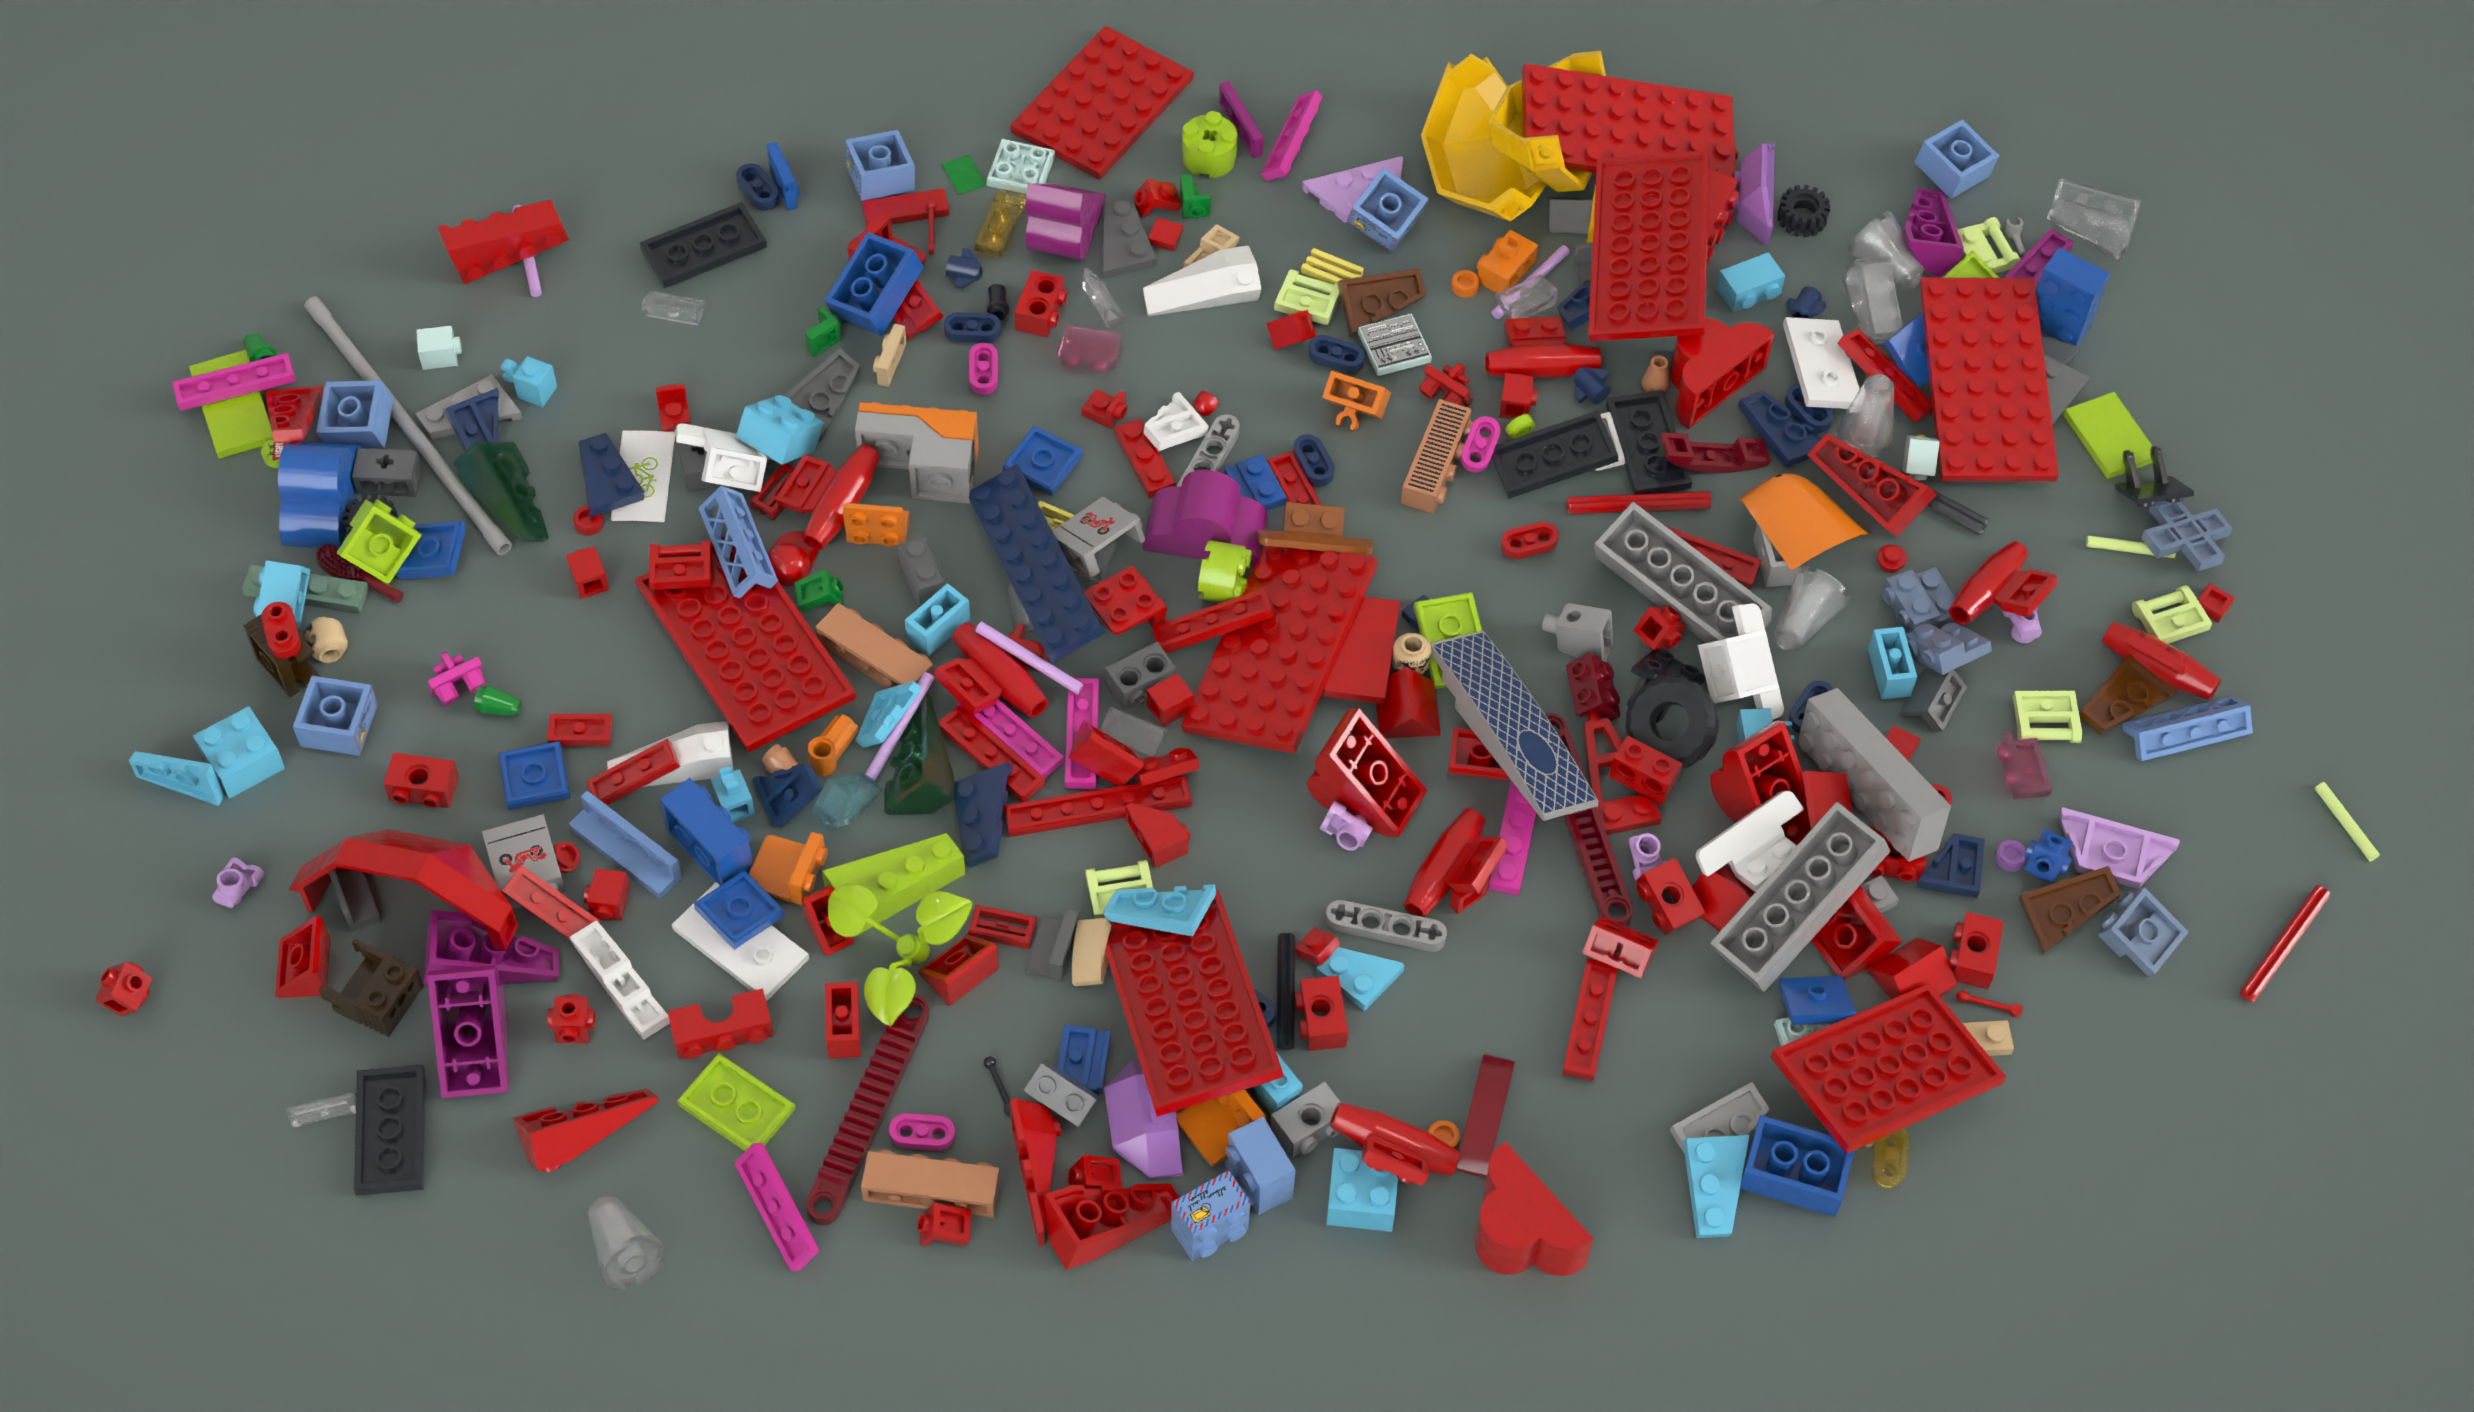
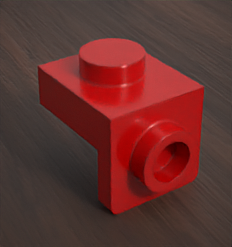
(1157, 195)

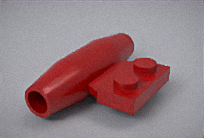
(1539, 350)
(823, 491)
(2002, 583)
(2163, 660)
(987, 675)
(1456, 861)
(1394, 1144)

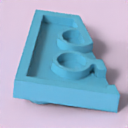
(180, 775)
(1170, 911)
(1714, 1181)

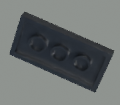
(703, 245)
(1638, 424)
(1554, 454)
(389, 1130)

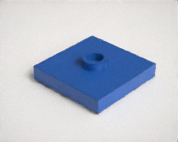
(1909, 350)
(1044, 459)
(435, 551)
(534, 775)
(739, 909)
(1816, 999)

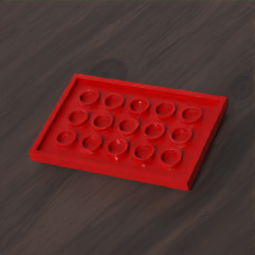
(1102, 102)
(1887, 1067)

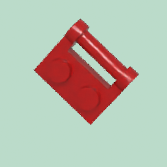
(680, 570)

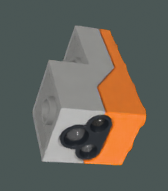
(929, 442)

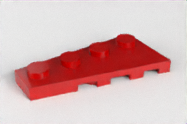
(293, 411)

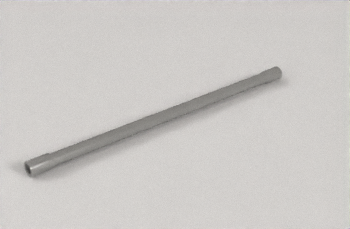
(490, 531)

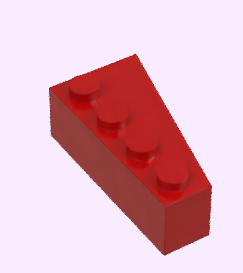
(502, 239)
(1879, 489)

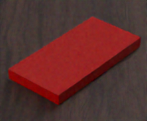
(1366, 655)

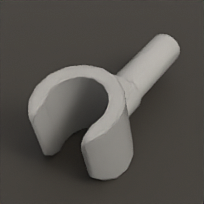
(2014, 232)

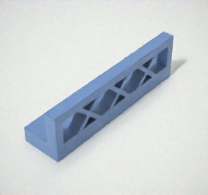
(741, 534)
(2189, 727)
(626, 846)

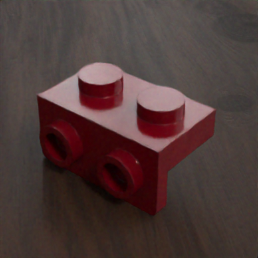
(1593, 687)

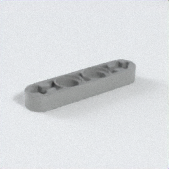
(1213, 438)
(1384, 931)

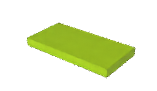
(235, 422)

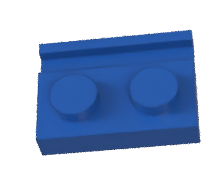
(782, 176)
(1257, 481)
(1085, 1055)

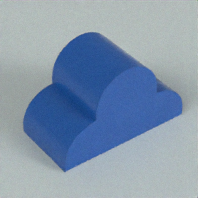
(314, 492)

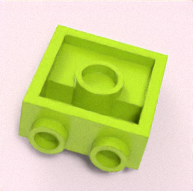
(379, 540)

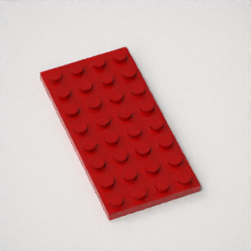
(1624, 118)
(1650, 246)
(1988, 380)
(751, 654)
(1274, 671)
(1191, 1011)

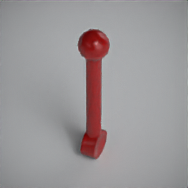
(931, 206)
(2014, 1010)

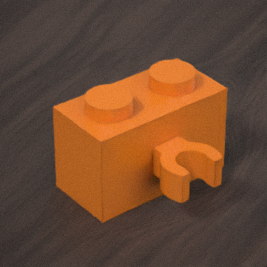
(1507, 262)
(1355, 397)

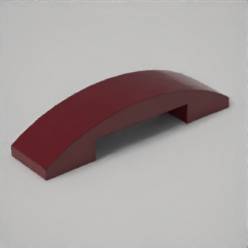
(1715, 457)
(1485, 1115)

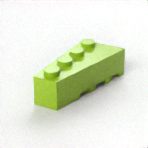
(902, 874)

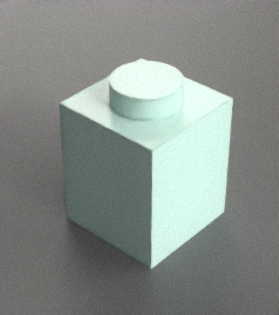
(438, 347)
(1920, 457)

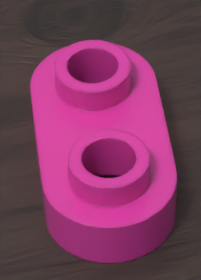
(983, 371)
(1480, 446)
(923, 1129)

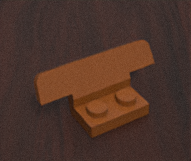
(1314, 529)

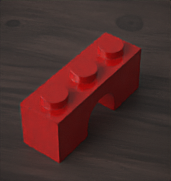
(747, 1024)

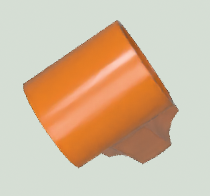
(831, 745)

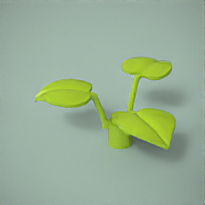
(893, 989)

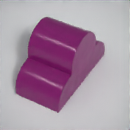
(1061, 219)
(1200, 511)
(470, 1030)

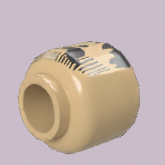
(326, 639)
(1413, 652)

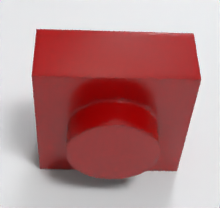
(1317, 946)

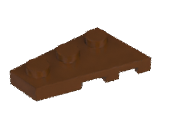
(1378, 296)
(2067, 905)

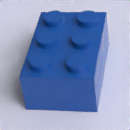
(874, 283)
(2069, 296)
(706, 832)
(1796, 1166)

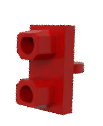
(1436, 381)

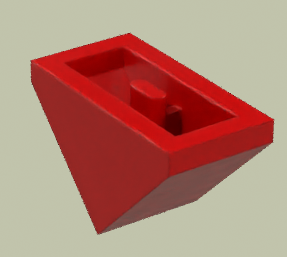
(816, 916)

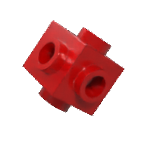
(1660, 628)
(123, 988)
(571, 1019)

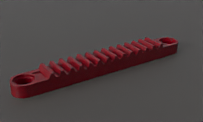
(1594, 847)
(866, 1113)

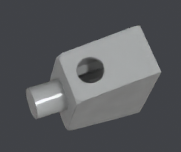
(1582, 630)

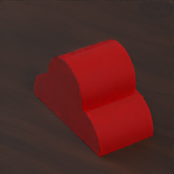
(1716, 366)
(1756, 773)
(1365, 776)
(1526, 1223)

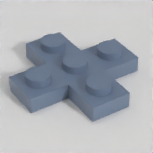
(2187, 533)

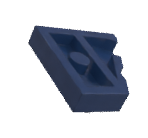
(475, 419)
(787, 792)
(1956, 867)

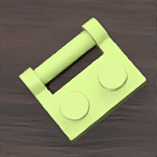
(1974, 239)
(1297, 299)
(2175, 622)
(2047, 708)
(1102, 894)

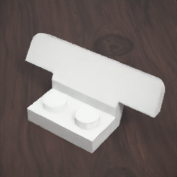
(727, 458)
(1743, 663)
(1754, 843)

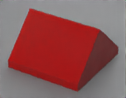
(1408, 707)
(1105, 755)
(1472, 759)
(1823, 791)
(1721, 896)
(303, 960)
(1912, 967)
(961, 968)

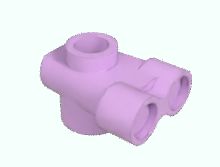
(2024, 628)
(1350, 829)
(1642, 861)
(235, 882)

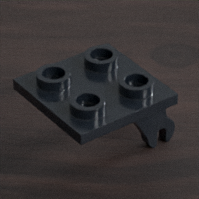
(2161, 489)
(1662, 664)

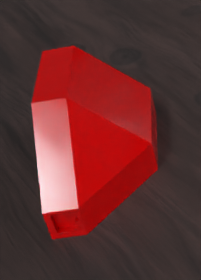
(438, 865)

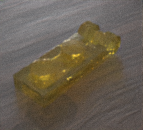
(999, 223)

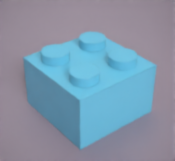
(780, 429)
(239, 752)
(1360, 1194)

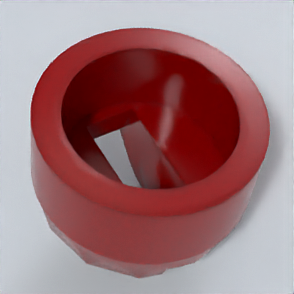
(1205, 403)

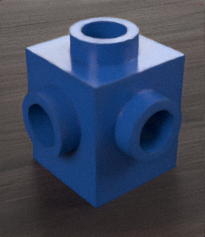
(2048, 856)

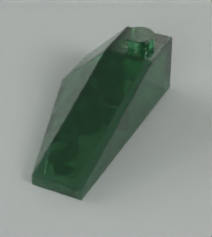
(499, 479)
(922, 769)

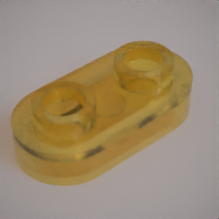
(1891, 1158)

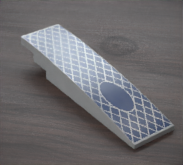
(1512, 725)

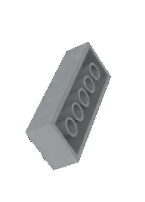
(1674, 574)
(1877, 774)
(1800, 896)

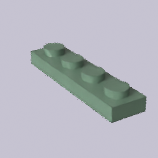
(321, 591)

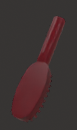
(342, 568)

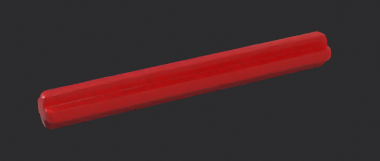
(1647, 502)
(2284, 943)

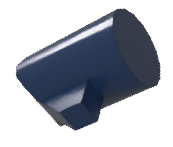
(964, 268)
(1807, 303)
(1591, 384)

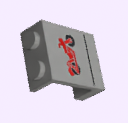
(1093, 530)
(523, 844)

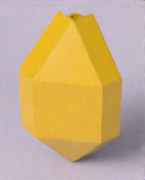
(1461, 146)
(1540, 154)

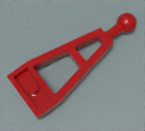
(1622, 813)

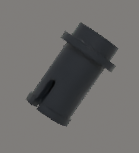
(997, 301)

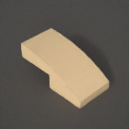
(1213, 241)
(1089, 954)

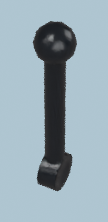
(989, 1063)

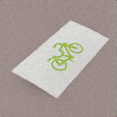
(650, 461)

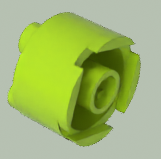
(1209, 145)
(1223, 571)

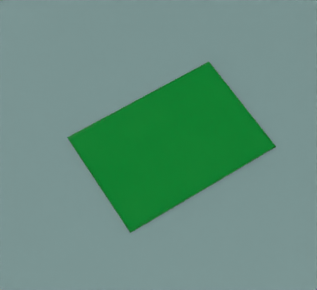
(964, 174)

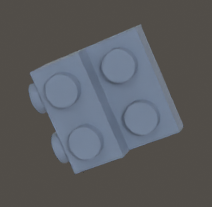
(1919, 598)
(1946, 647)
(2142, 930)

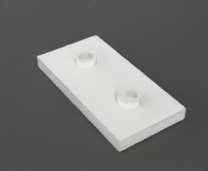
(1820, 363)
(759, 963)

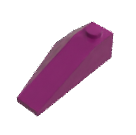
(1933, 233)
(460, 942)

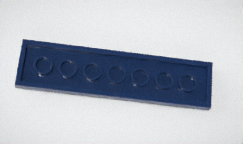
(1035, 563)

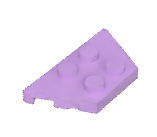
(1343, 189)
(2127, 850)

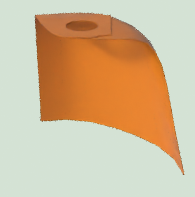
(1799, 517)

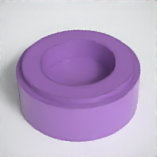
(2011, 855)

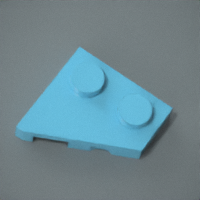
(885, 712)
(1361, 974)

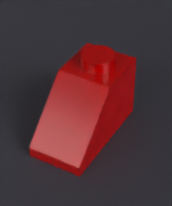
(1157, 833)

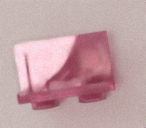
(1089, 347)
(2023, 767)

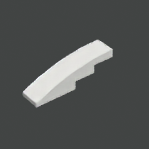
(620, 979)

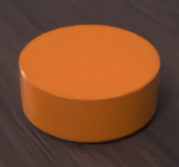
(1465, 283)
(1446, 1131)

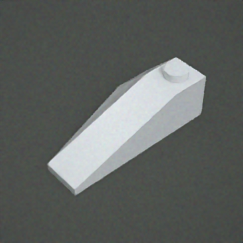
(1216, 280)
(699, 751)

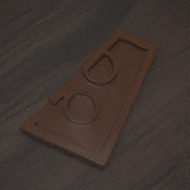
(2125, 695)

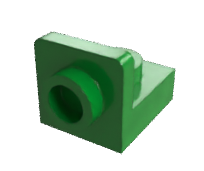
(1192, 203)
(824, 334)
(818, 590)

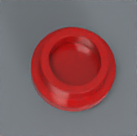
(1891, 558)
(567, 856)

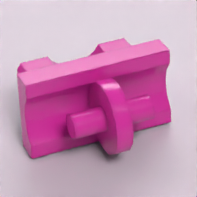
(444, 684)

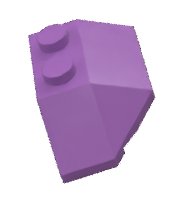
(1756, 192)
(1136, 1131)

